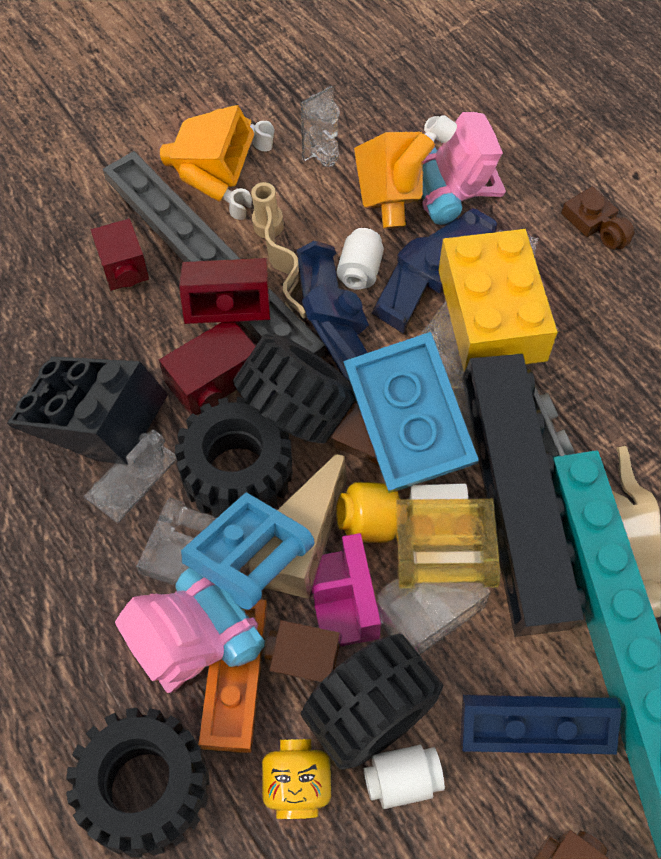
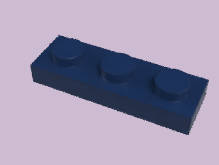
(540, 724)

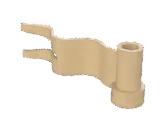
(268, 224)
(642, 529)

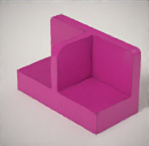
(346, 595)

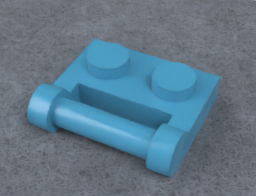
(236, 538)

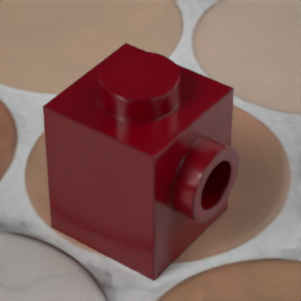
(120, 254)

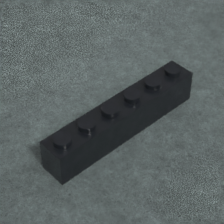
(528, 514)

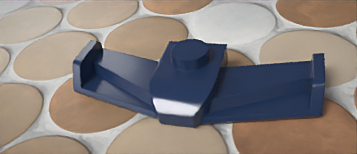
(419, 268)
(333, 311)

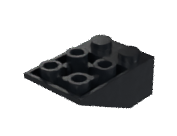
(90, 406)

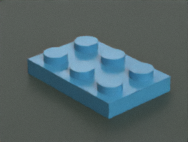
(410, 412)

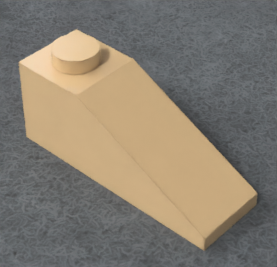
(314, 509)

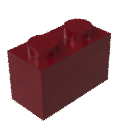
(225, 291)
(206, 366)

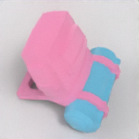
(461, 169)
(188, 630)

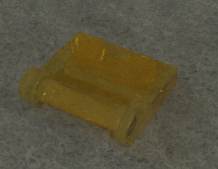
(446, 527)

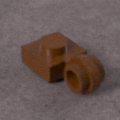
(595, 213)

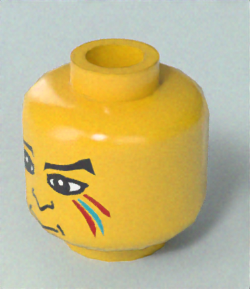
(296, 780)

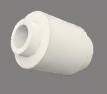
(360, 259)
(404, 776)

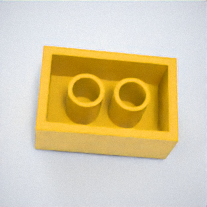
(496, 297)

